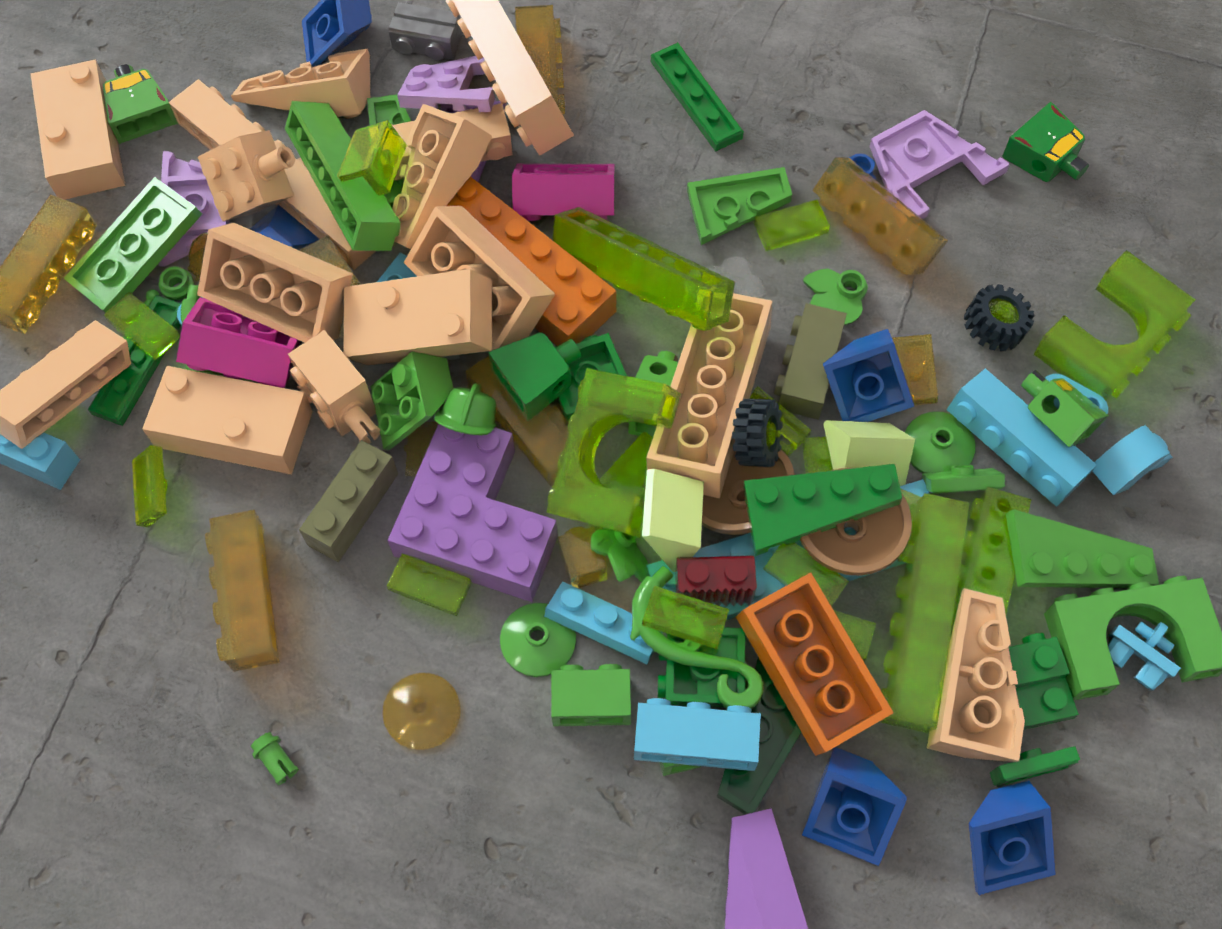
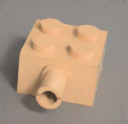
(247, 174)
(334, 387)

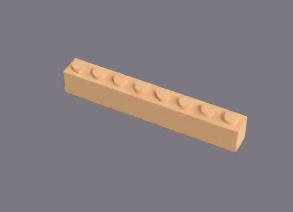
(215, 122)

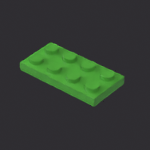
(133, 245)

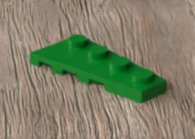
(802, 504)

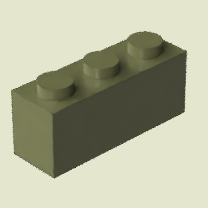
(817, 340)
(349, 501)

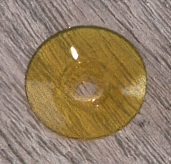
(427, 728)

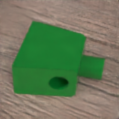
(534, 371)

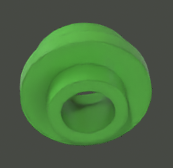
(172, 276)

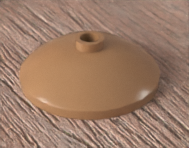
(729, 511)
(874, 547)

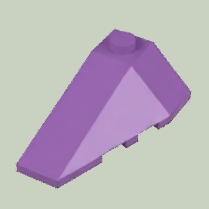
(759, 877)

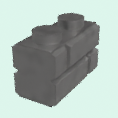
(424, 31)

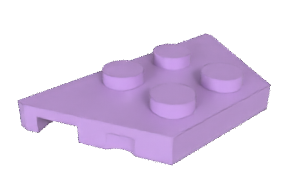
(192, 185)

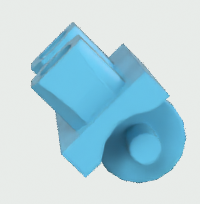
(1156, 665)

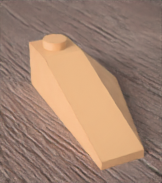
(340, 83)
(439, 163)
(979, 692)

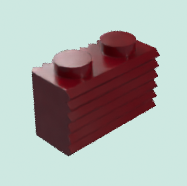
(717, 579)

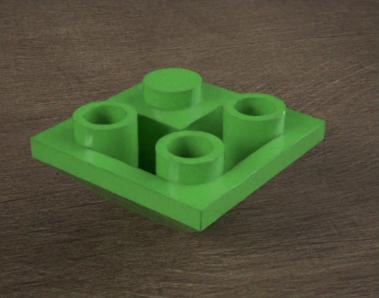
(410, 395)

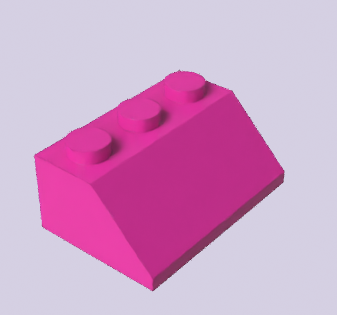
(562, 187)
(234, 345)

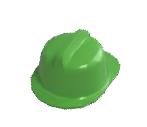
(468, 411)

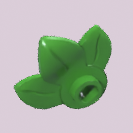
(832, 293)
(622, 553)

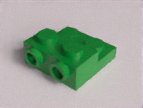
(597, 354)
(1042, 681)
(699, 684)

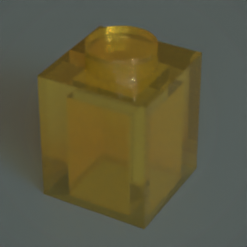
(580, 562)

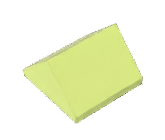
(869, 444)
(672, 515)

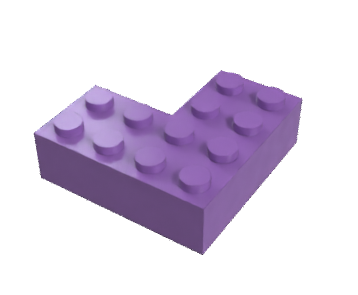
(460, 525)

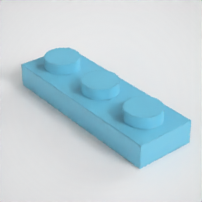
(597, 621)

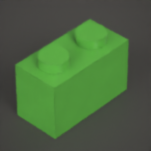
(590, 696)

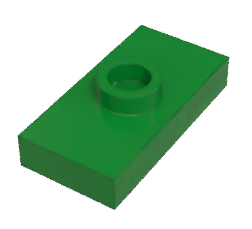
(1034, 764)

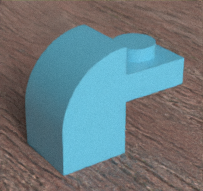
(1131, 459)

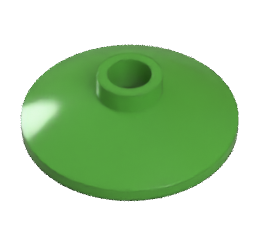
(929, 453)
(532, 656)

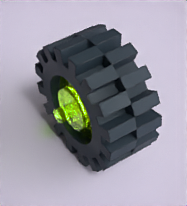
(999, 317)
(757, 432)

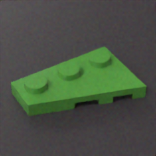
(735, 200)

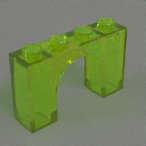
(1103, 367)
(602, 404)

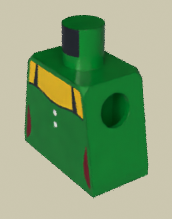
(1047, 146)

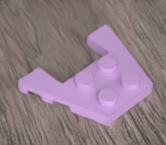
(446, 85)
(924, 149)

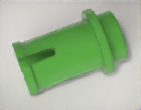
(274, 757)

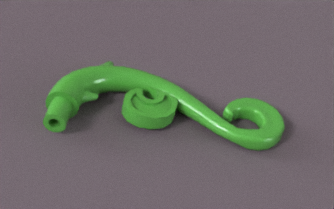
(687, 652)

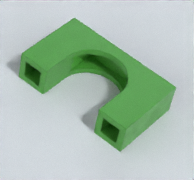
(1177, 603)

